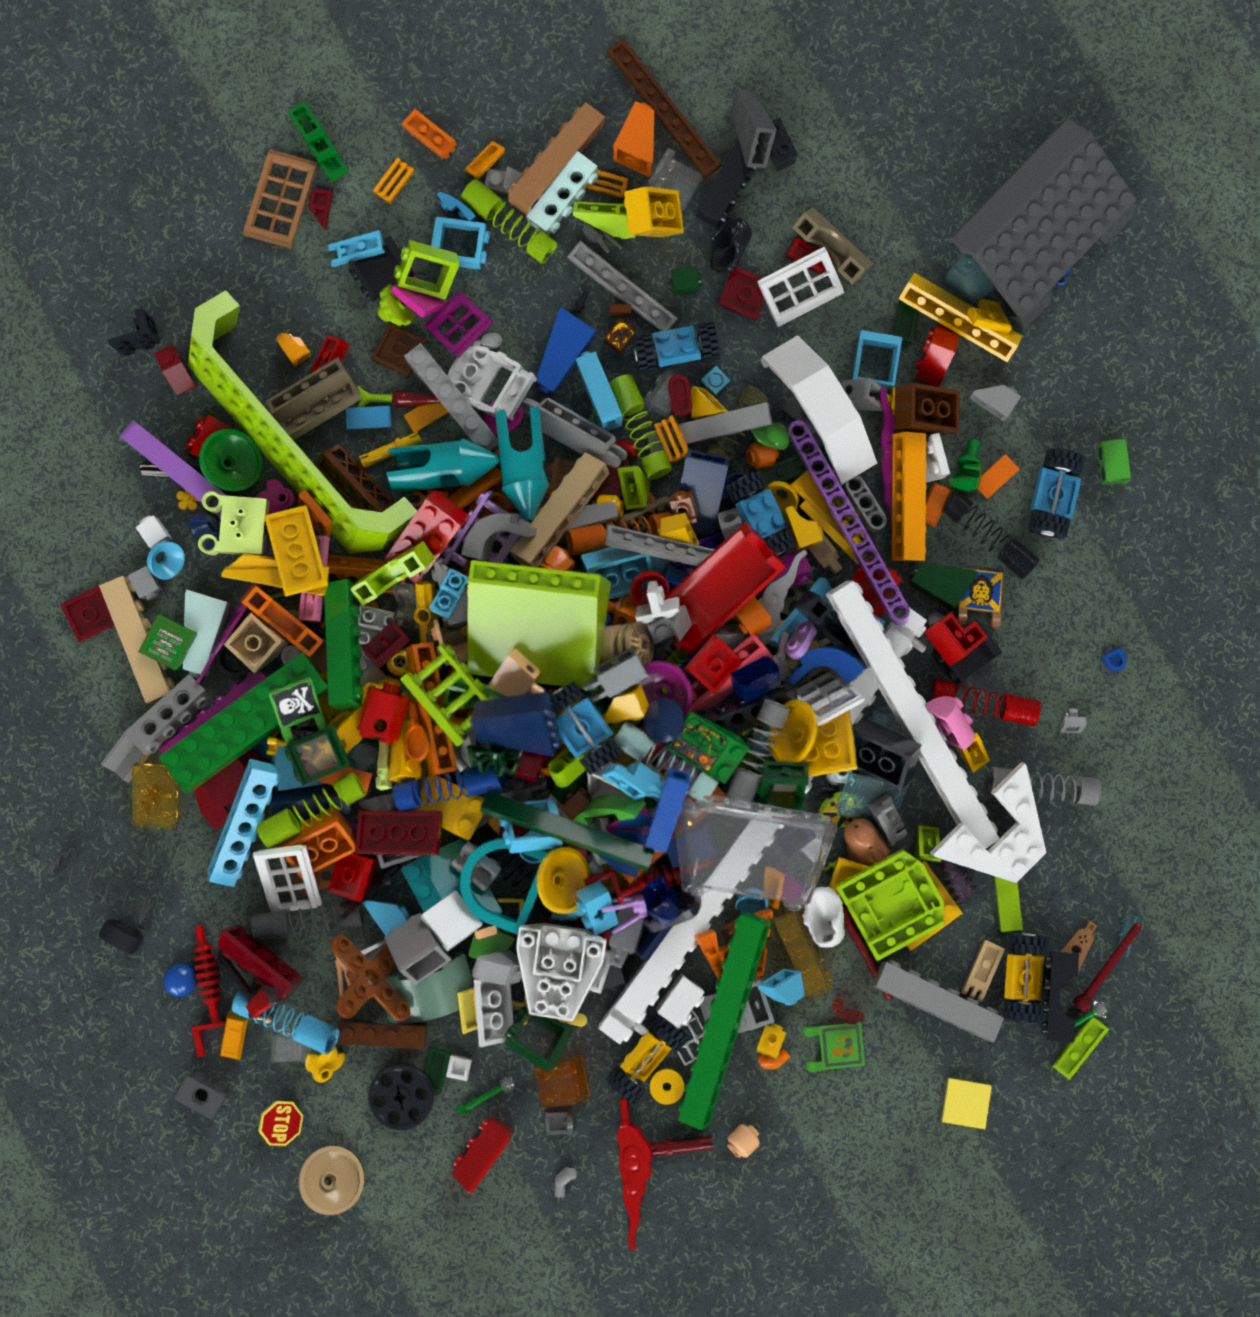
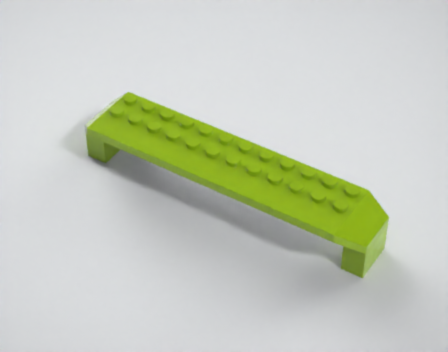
(353, 528)

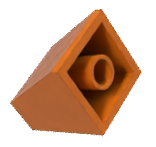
(636, 140)

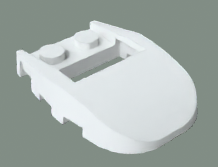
(476, 373)

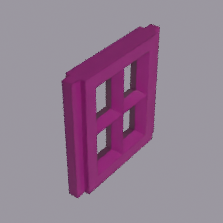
(470, 336)

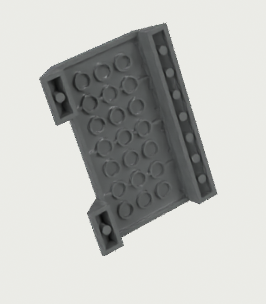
(1046, 219)

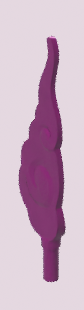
(887, 447)
(236, 615)

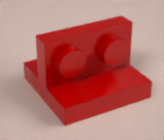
(713, 664)
(353, 876)

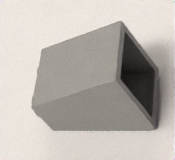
(416, 949)

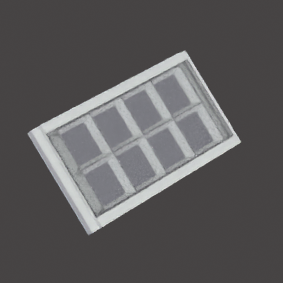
(827, 694)

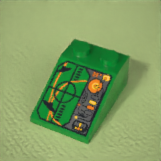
(709, 747)

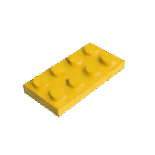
(296, 550)

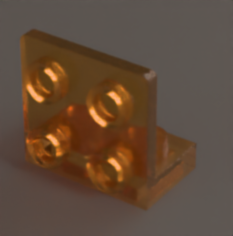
(563, 1084)

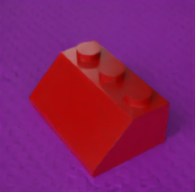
(481, 1153)

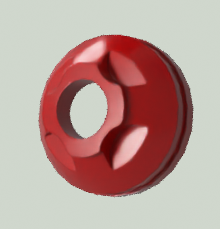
(638, 594)

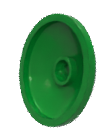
(239, 451)

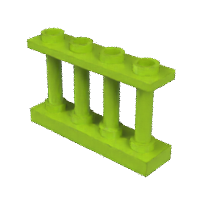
(429, 698)

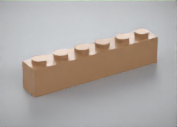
(573, 137)

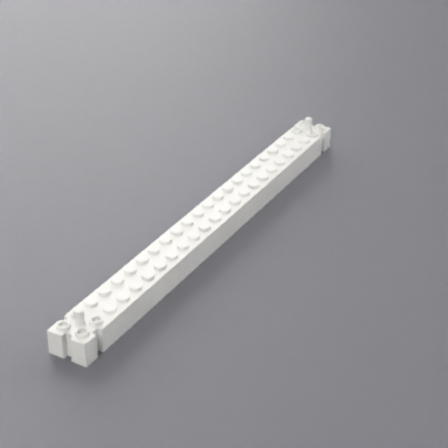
(643, 987)

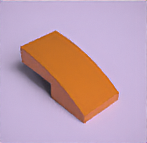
(997, 476)

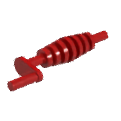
(674, 874)
(209, 991)

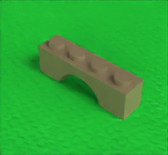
(818, 230)

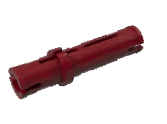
(681, 1146)

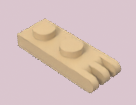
(983, 969)

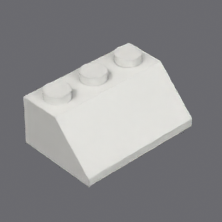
(492, 1011)

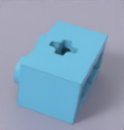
(590, 903)

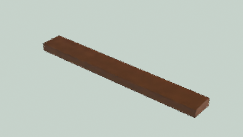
(664, 108)

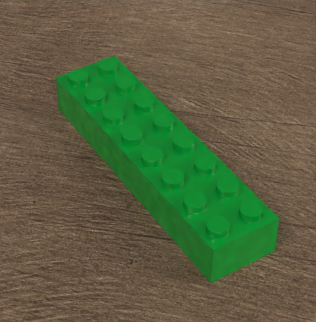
(235, 728)

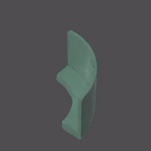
(436, 993)

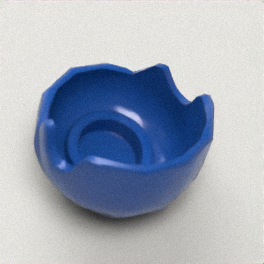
(180, 980)

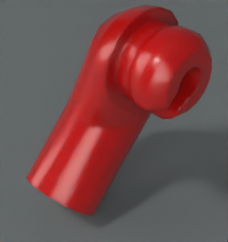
(629, 448)

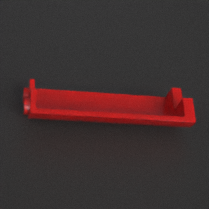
(724, 584)

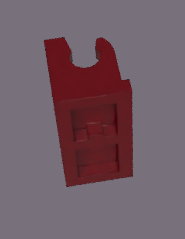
(386, 644)

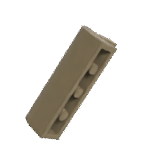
(314, 399)

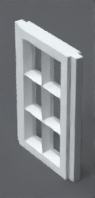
(792, 269)
(305, 867)

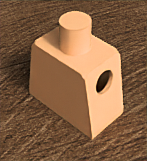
(516, 676)

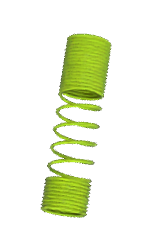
(481, 201)
(629, 403)
(285, 825)

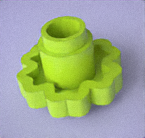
(393, 309)

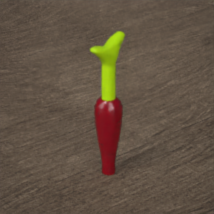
(399, 398)

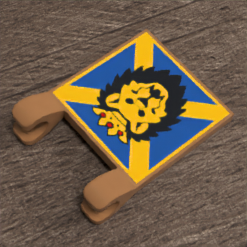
(983, 596)

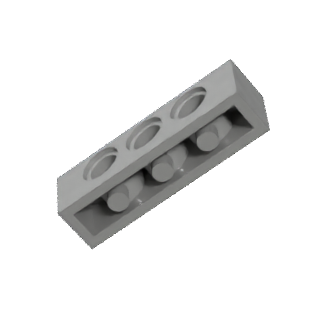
(156, 716)

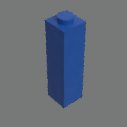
(667, 810)

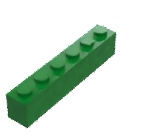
(343, 646)

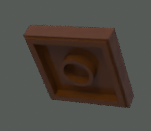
(393, 346)

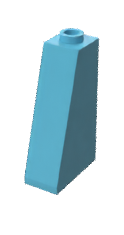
(599, 391)

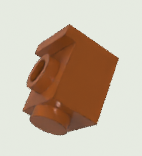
(685, 500)

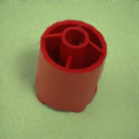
(384, 705)

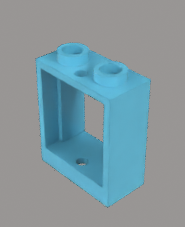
(483, 237)
(882, 341)
(535, 842)

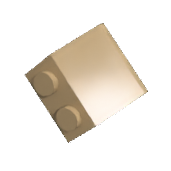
(256, 642)

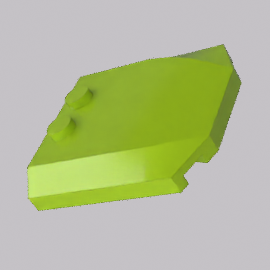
(893, 903)

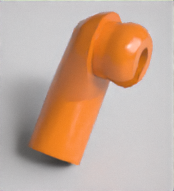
(771, 1063)

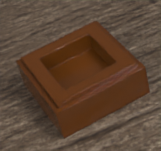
(620, 310)

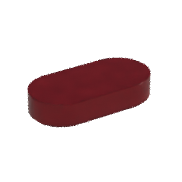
(680, 395)

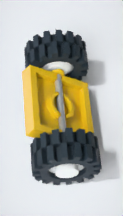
(1025, 977)
(646, 1058)

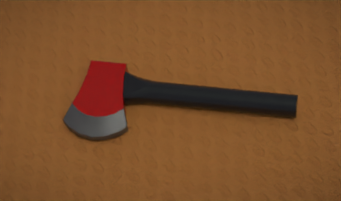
(256, 1003)

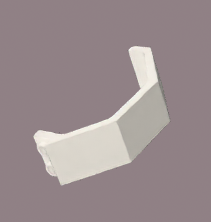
(825, 406)

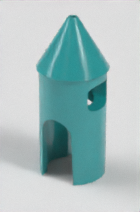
(440, 465)
(523, 471)

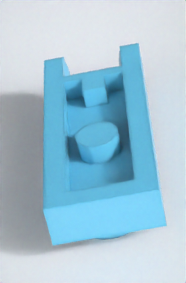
(357, 248)

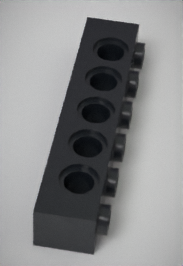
(745, 716)

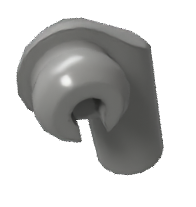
(562, 1178)

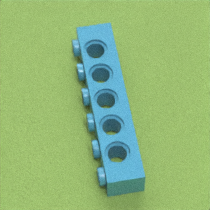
(255, 773)

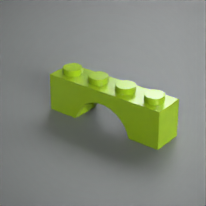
(390, 573)

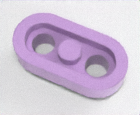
(801, 640)

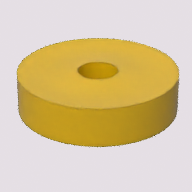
(666, 1076)

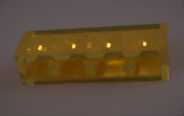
(803, 954)

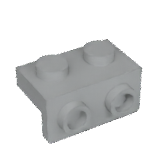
(483, 872)

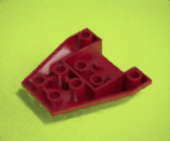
(218, 793)

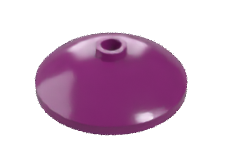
(673, 678)

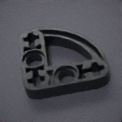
(688, 907)

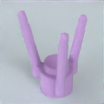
(637, 904)

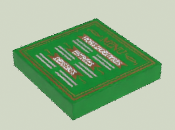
(167, 642)

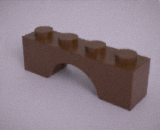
(382, 1034)

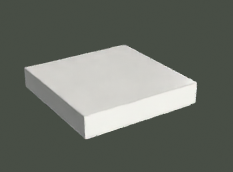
(451, 920)

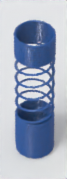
(408, 794)

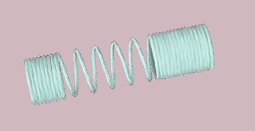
(638, 744)

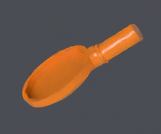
(416, 736)

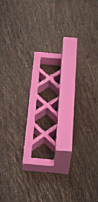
(311, 604)

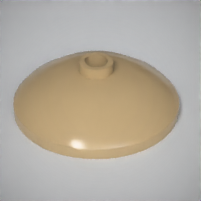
(345, 1177)

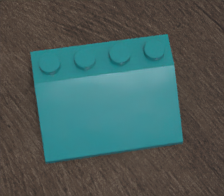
(434, 879)

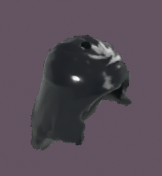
(729, 244)

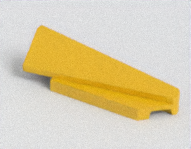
(818, 511)
(262, 571)

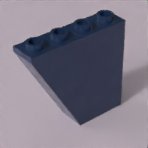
(518, 723)

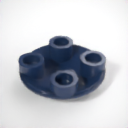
(664, 720)

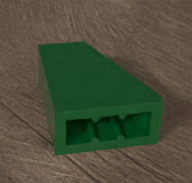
(943, 583)

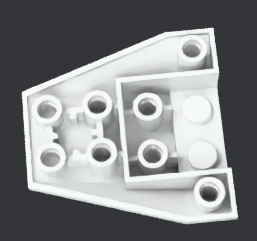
(558, 967)

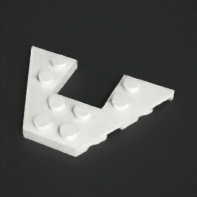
(1016, 850)

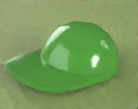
(773, 435)

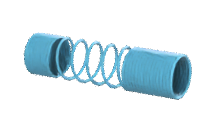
(309, 1031)

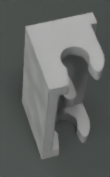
(887, 819)

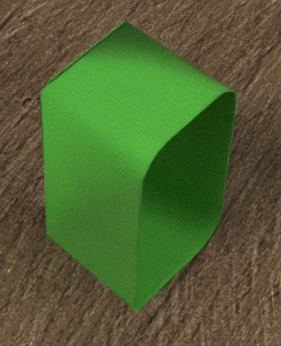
(1116, 461)

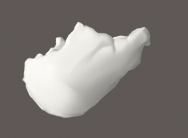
(825, 917)

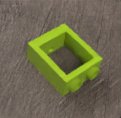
(415, 249)

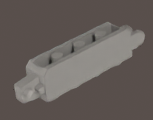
(576, 431)
(626, 940)

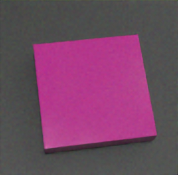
(418, 302)

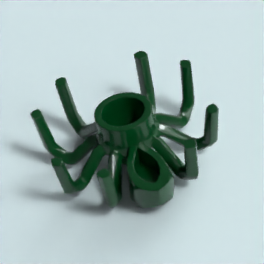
(495, 754)

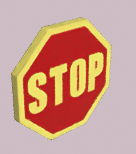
(280, 1123)

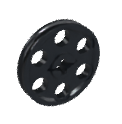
(395, 1104)

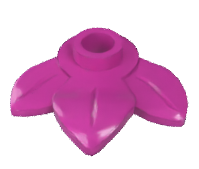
(274, 494)

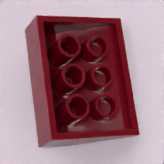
(259, 961)

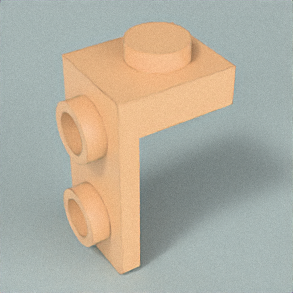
(460, 649)

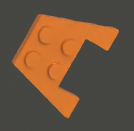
(715, 956)

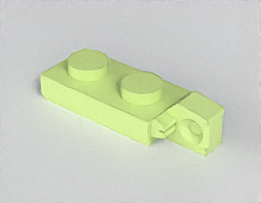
(383, 767)

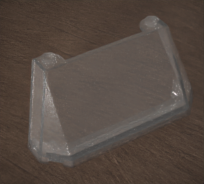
(752, 849)

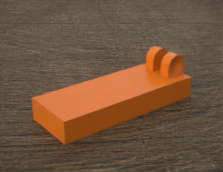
(429, 134)

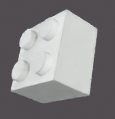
(680, 1001)

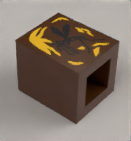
(620, 336)

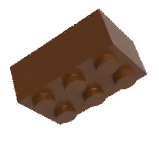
(927, 409)

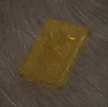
(154, 797)

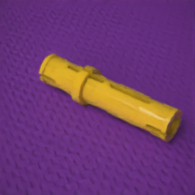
(382, 453)

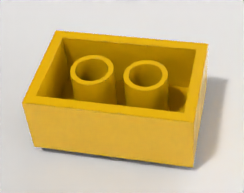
(653, 212)

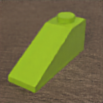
(604, 216)

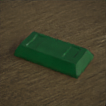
(905, 322)
(436, 1067)

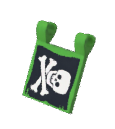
(295, 705)

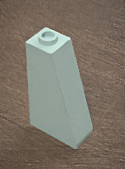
(207, 618)

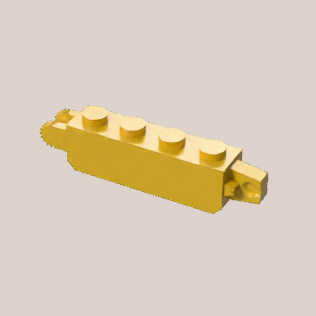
(349, 718)

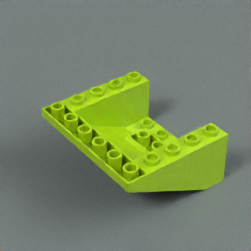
(542, 613)

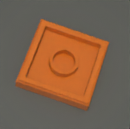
(319, 519)

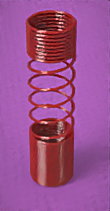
(1018, 709)

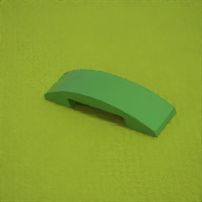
(621, 805)

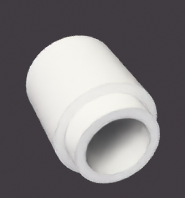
(836, 779)

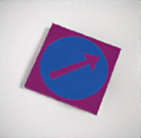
(632, 829)

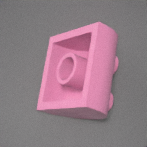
(952, 721)

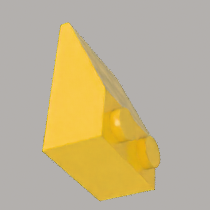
(458, 815)

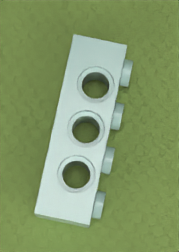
(577, 166)

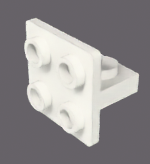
(657, 605)

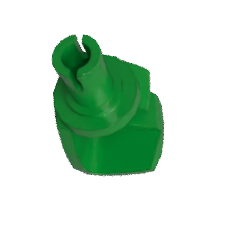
(970, 473)

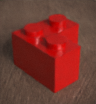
(939, 351)
(953, 640)

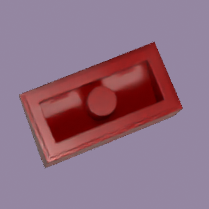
(330, 350)

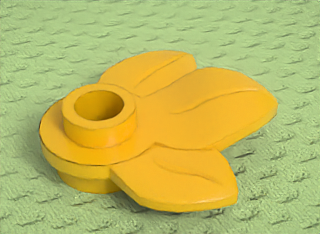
(324, 1063)

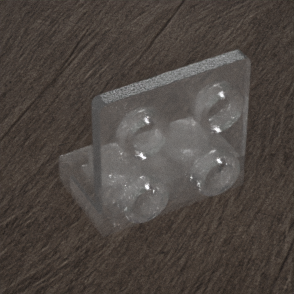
(675, 176)

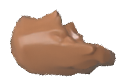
(865, 842)

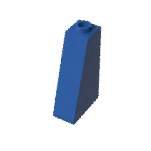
(567, 341)

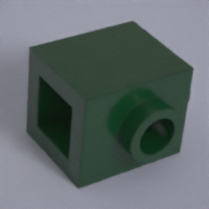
(685, 281)

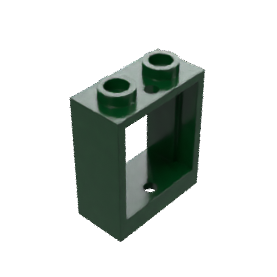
(555, 1050)

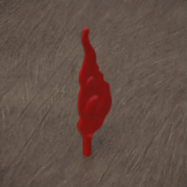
(634, 1166)

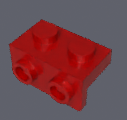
(205, 427)

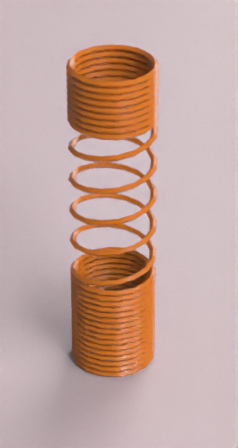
(592, 538)

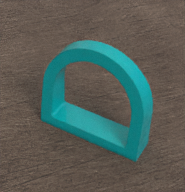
(484, 914)

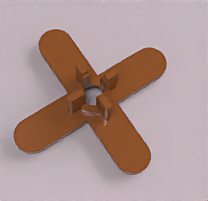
(360, 990)

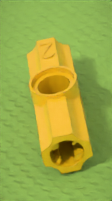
(424, 597)

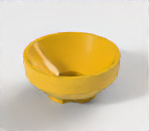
(791, 500)

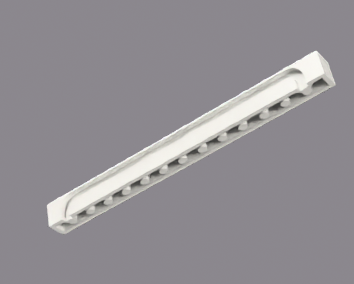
(910, 711)

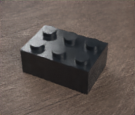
(885, 753)

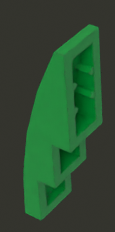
(318, 141)

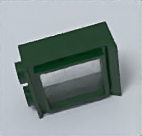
(318, 754)

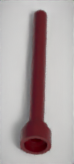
(861, 945)
(1083, 1000)

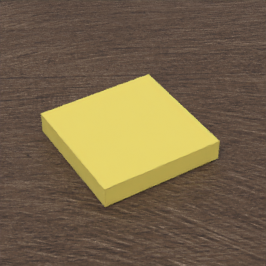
(966, 1103)

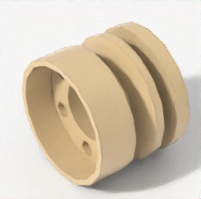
(622, 637)

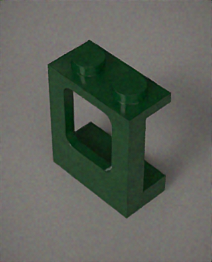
(784, 774)

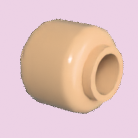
(743, 1141)

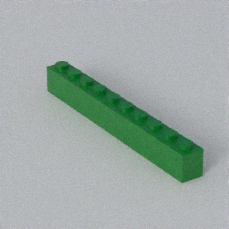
(724, 1020)

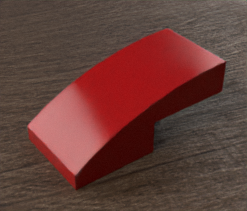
(799, 249)

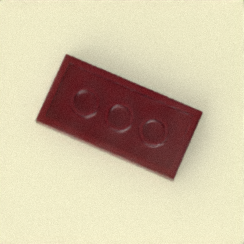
(398, 833)

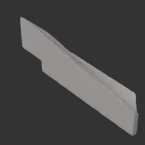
(592, 515)

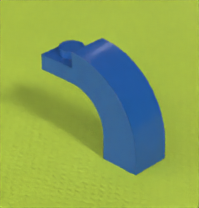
(841, 660)

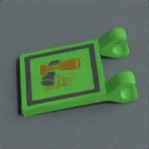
(839, 1046)

